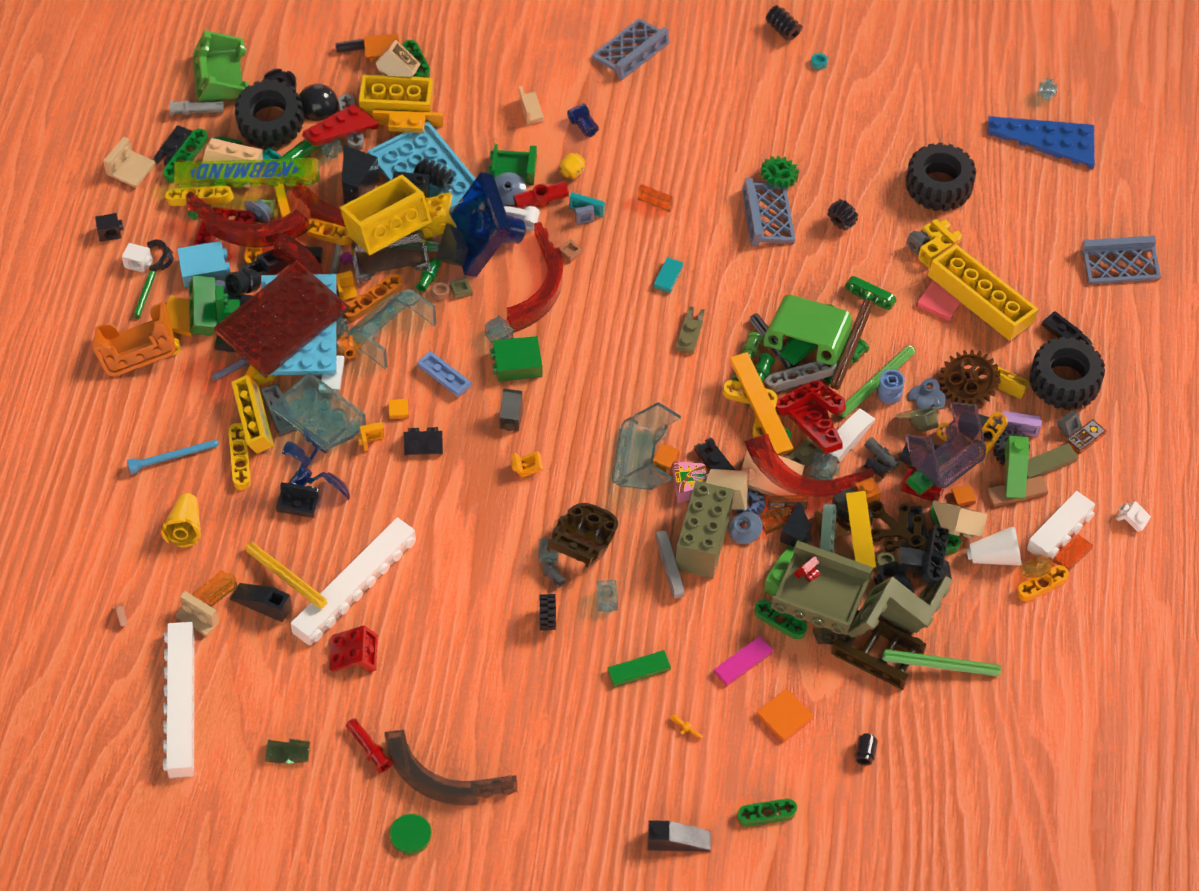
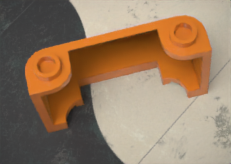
(135, 346)

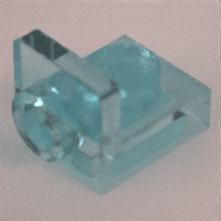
(546, 556)

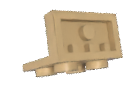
(126, 164)

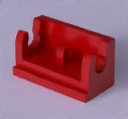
(933, 493)

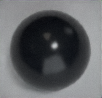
(318, 102)

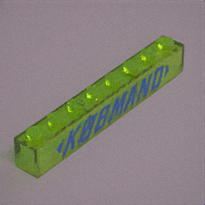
(247, 172)

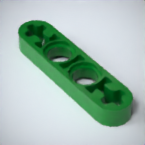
(191, 141)

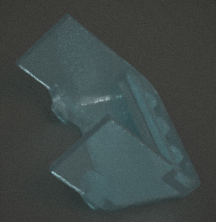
(368, 327)
(637, 447)

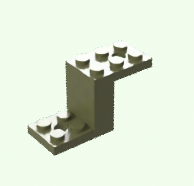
(900, 606)

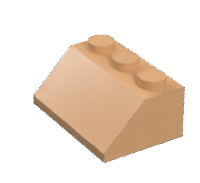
(224, 151)

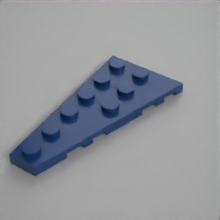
(1053, 138)

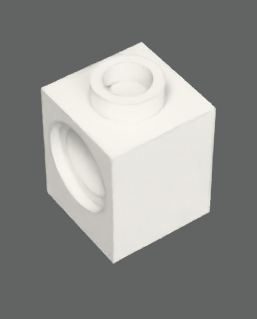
(137, 258)

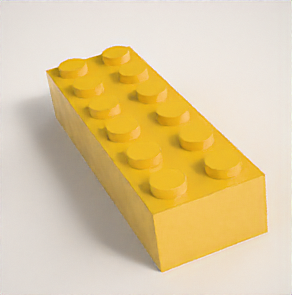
(982, 292)

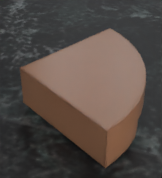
(121, 614)

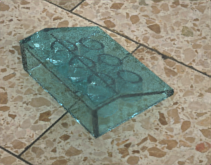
(319, 412)

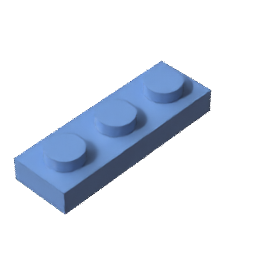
(444, 374)

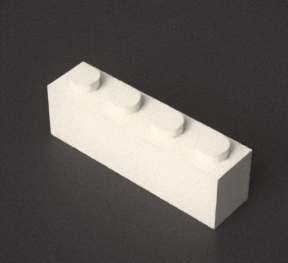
(1061, 526)

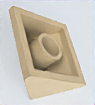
(734, 480)

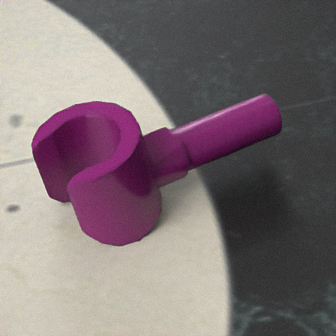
(346, 257)

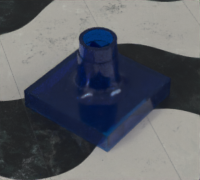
(484, 223)

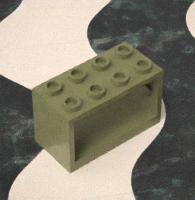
(704, 529)

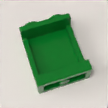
(514, 162)

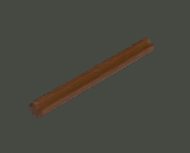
(851, 344)

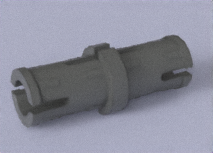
(881, 454)

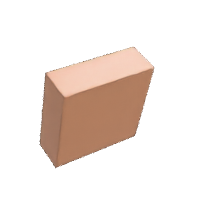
(571, 251)

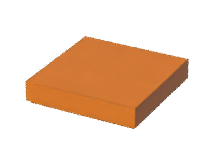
(785, 715)

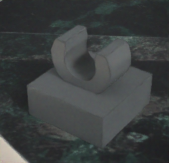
(1069, 423)

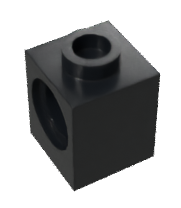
(108, 227)

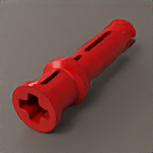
(373, 752)

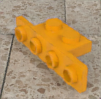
(407, 121)

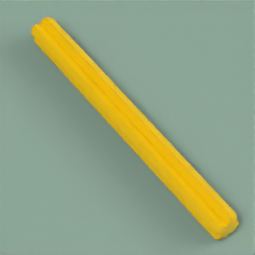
(286, 575)

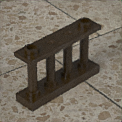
(879, 667)

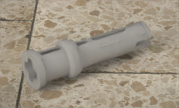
(195, 107)

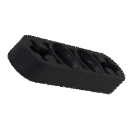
(938, 556)

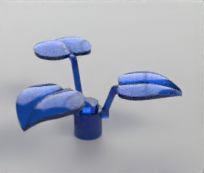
(303, 474)

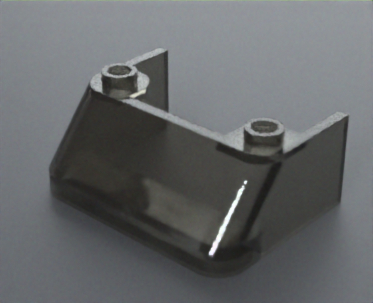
(404, 252)

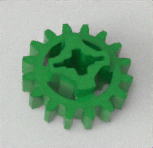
(779, 172)

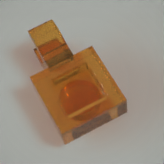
(774, 520)

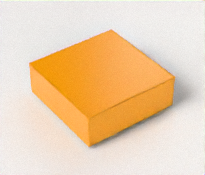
(398, 409)

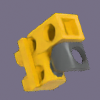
(938, 239)

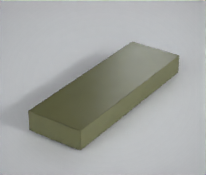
(1051, 461)

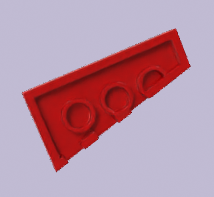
(341, 124)

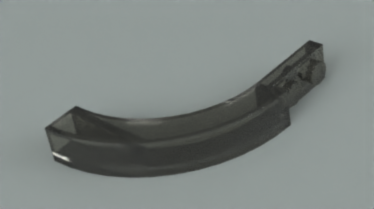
(438, 787)

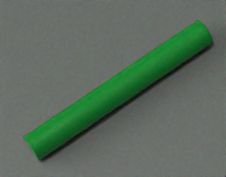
(144, 294)

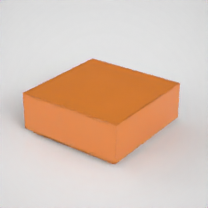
(963, 495)

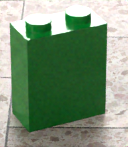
(516, 358)

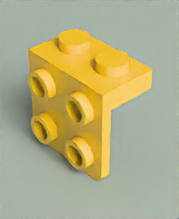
(439, 213)

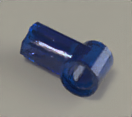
(581, 116)

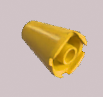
(183, 522)

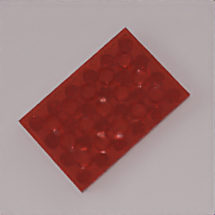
(281, 319)

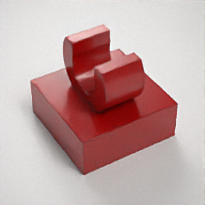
(808, 570)

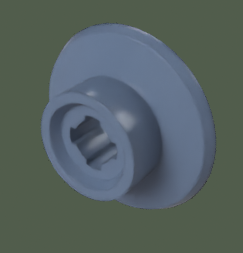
(260, 210)
(750, 532)

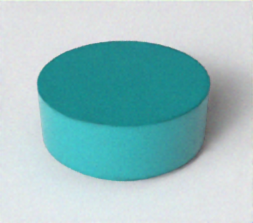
(819, 61)

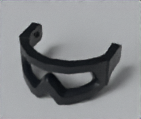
(167, 251)

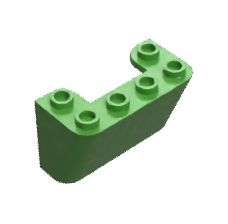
(812, 323)

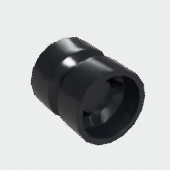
(242, 282)

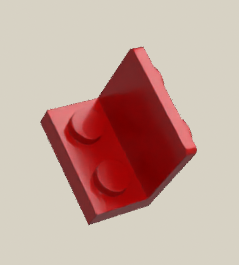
(353, 648)

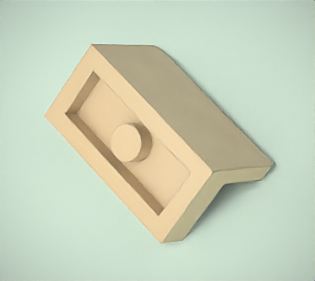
(530, 107)

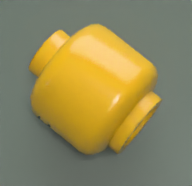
(572, 166)

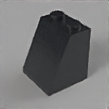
(359, 173)

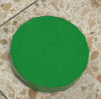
(410, 834)

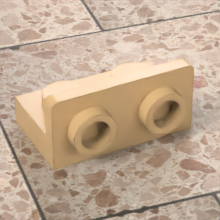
(200, 614)

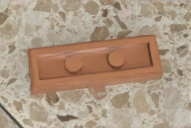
(1034, 488)

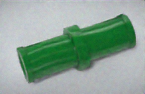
(428, 277)

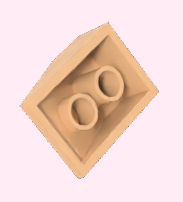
(761, 483)

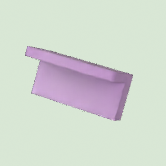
(1023, 423)

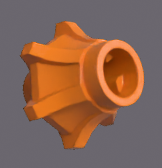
(347, 347)

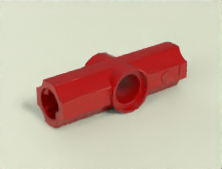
(541, 195)

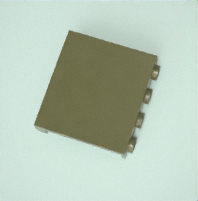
(831, 597)

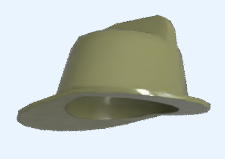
(921, 418)

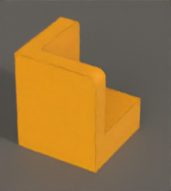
(345, 286)

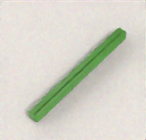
(873, 383)
(941, 662)

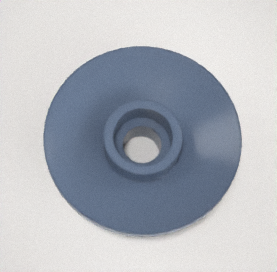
(517, 186)

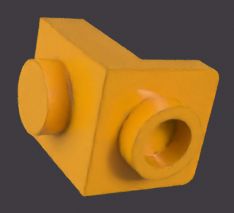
(369, 433)
(527, 464)

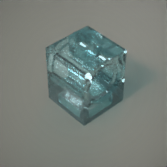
(498, 329)
(824, 467)
(603, 589)

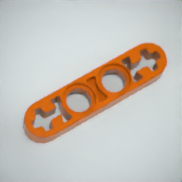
(370, 295)

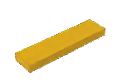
(860, 528)

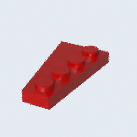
(817, 425)

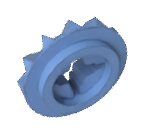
(758, 503)

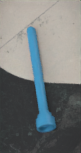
(136, 464)

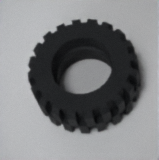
(264, 95)
(935, 193)
(1061, 391)

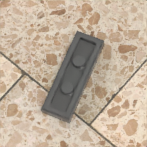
(270, 395)

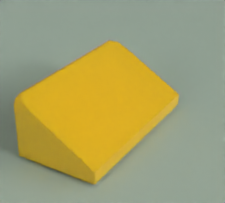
(1012, 383)

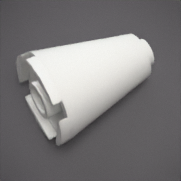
(996, 549)

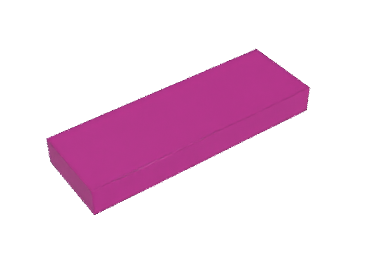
(743, 661)

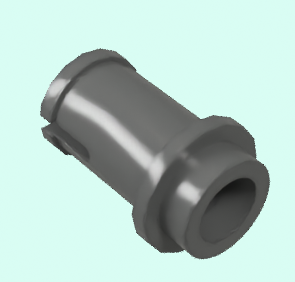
(554, 575)

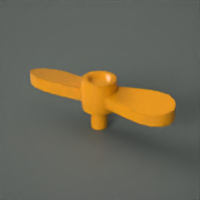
(686, 726)

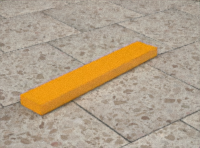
(761, 402)

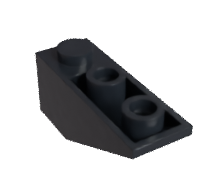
(263, 600)

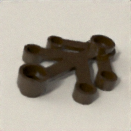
(898, 530)

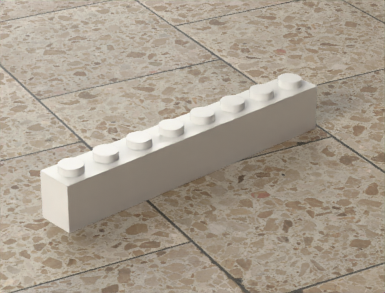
(354, 581)
(180, 700)

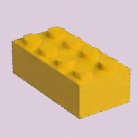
(396, 93)

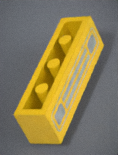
(252, 414)

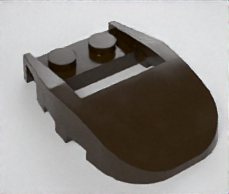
(589, 524)

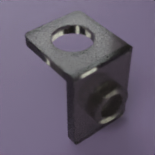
(827, 636)

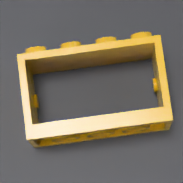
(385, 214)

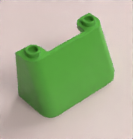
(218, 67)

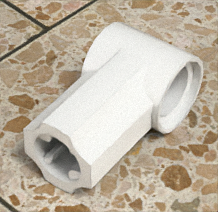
(529, 215)

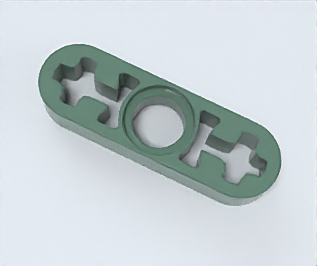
(828, 527)

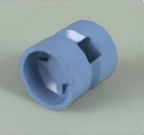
(891, 386)

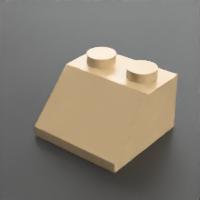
(397, 61)
(960, 519)

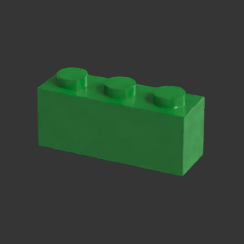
(202, 305)

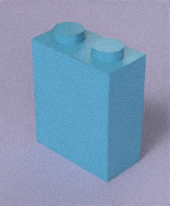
(203, 260)

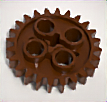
(983, 386)

